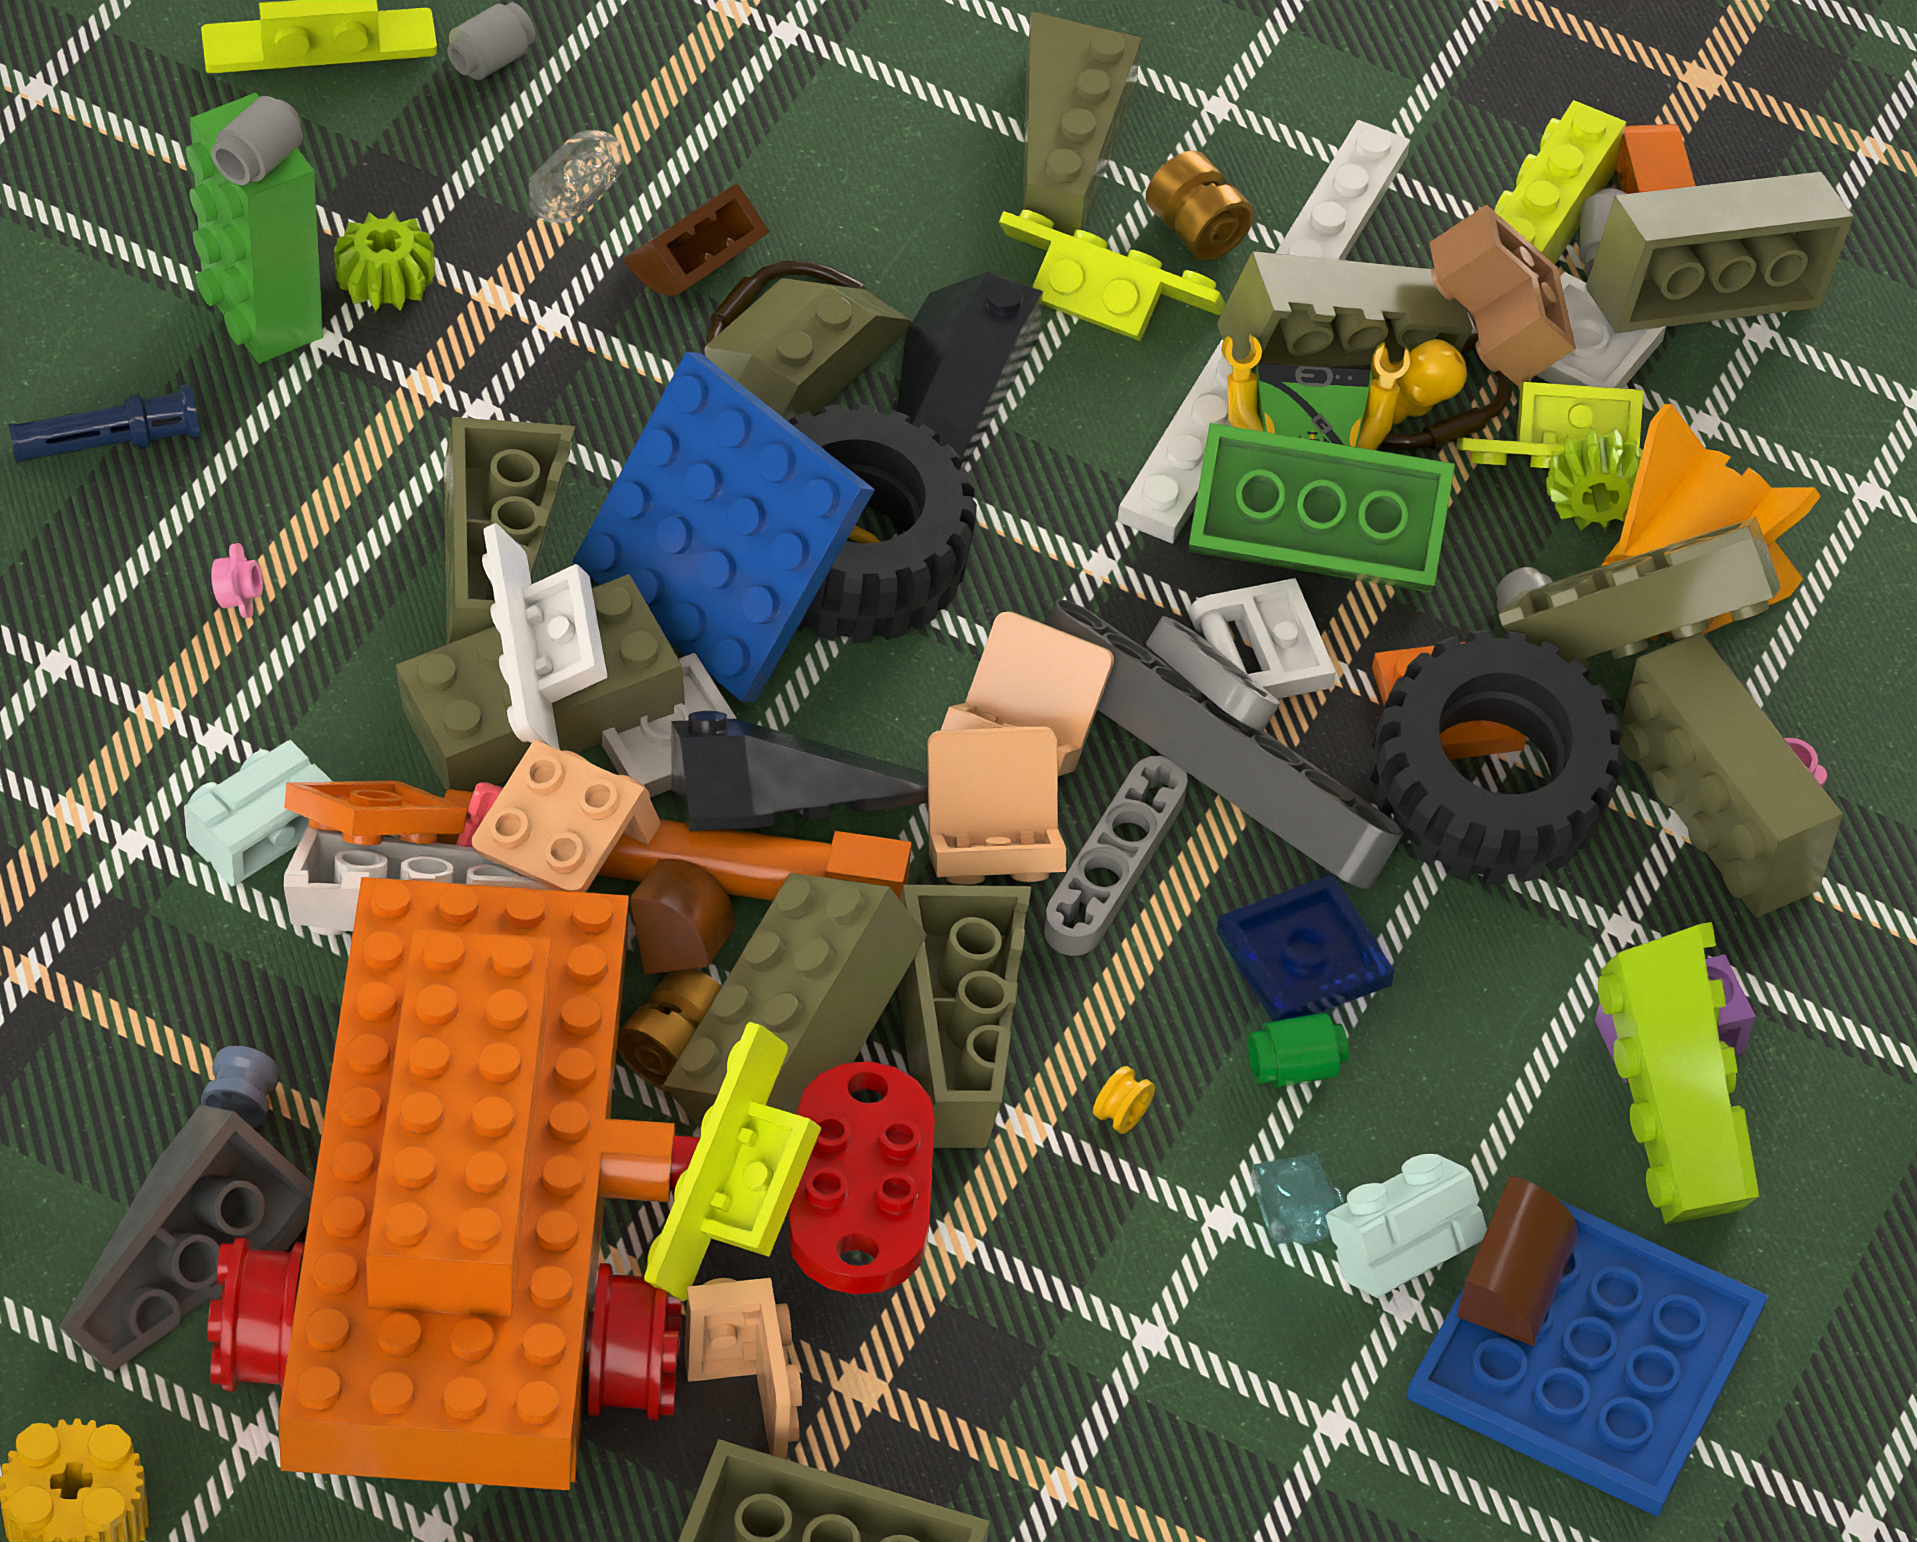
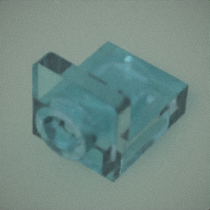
(1295, 1198)

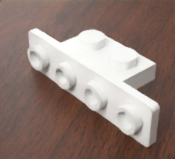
(545, 635)

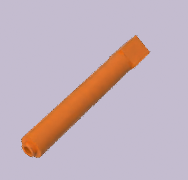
(750, 861)

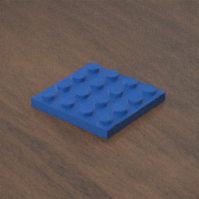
(724, 524)
(1616, 1373)

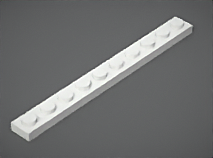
(1326, 229)

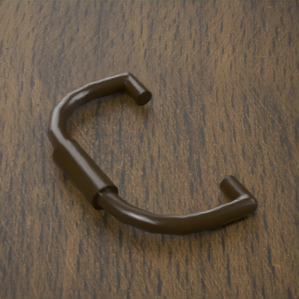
(750, 287)
(1457, 425)

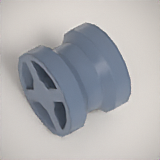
(242, 1083)

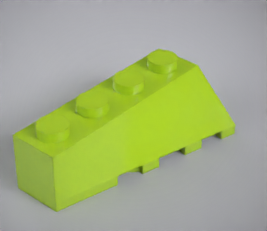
(1679, 1075)

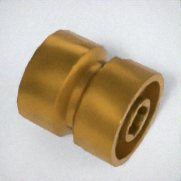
(1198, 205)
(663, 1027)

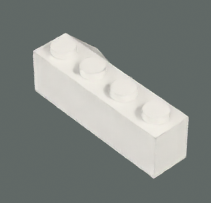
(327, 874)

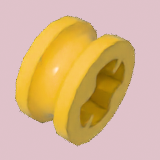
(1124, 1099)

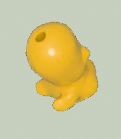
(1434, 375)

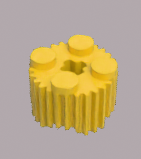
(74, 1485)

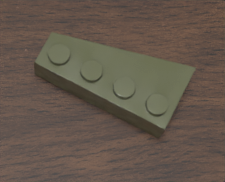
(1074, 111)
(1336, 311)
(499, 476)
(962, 1002)

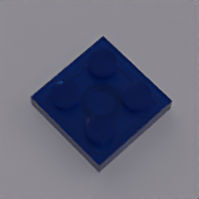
(1305, 950)

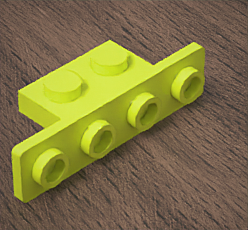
(318, 34)
(1101, 284)
(1560, 410)
(740, 1169)

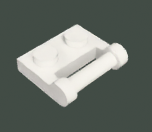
(1279, 633)

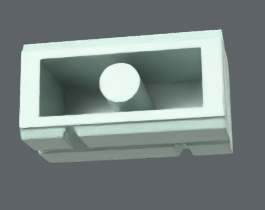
(244, 818)
(1406, 1224)

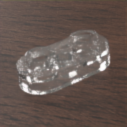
(567, 184)

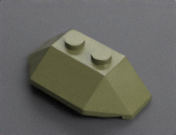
(805, 343)

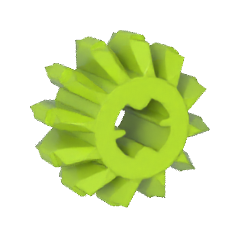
(384, 261)
(1593, 478)

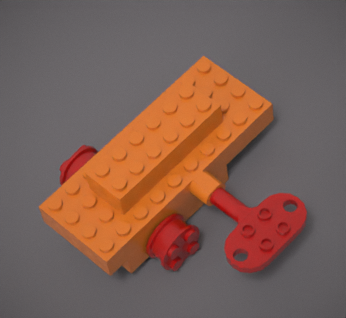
(465, 1193)

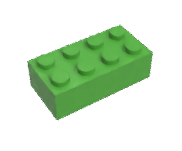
(256, 244)
(1321, 507)

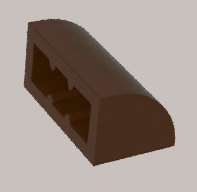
(698, 243)
(680, 917)
(1519, 1262)

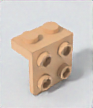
(1036, 680)
(994, 804)
(563, 818)
(742, 1332)

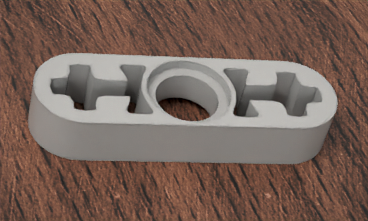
(1212, 673)

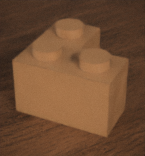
(1508, 292)

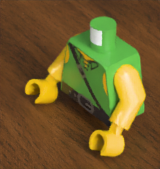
(1313, 401)

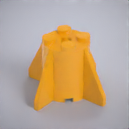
(1690, 491)

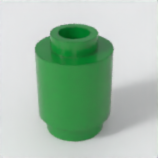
(1297, 1050)

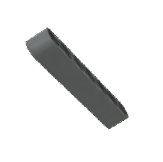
(1235, 759)

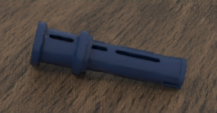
(135, 421)

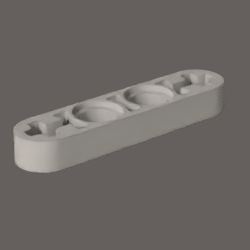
(1111, 852)

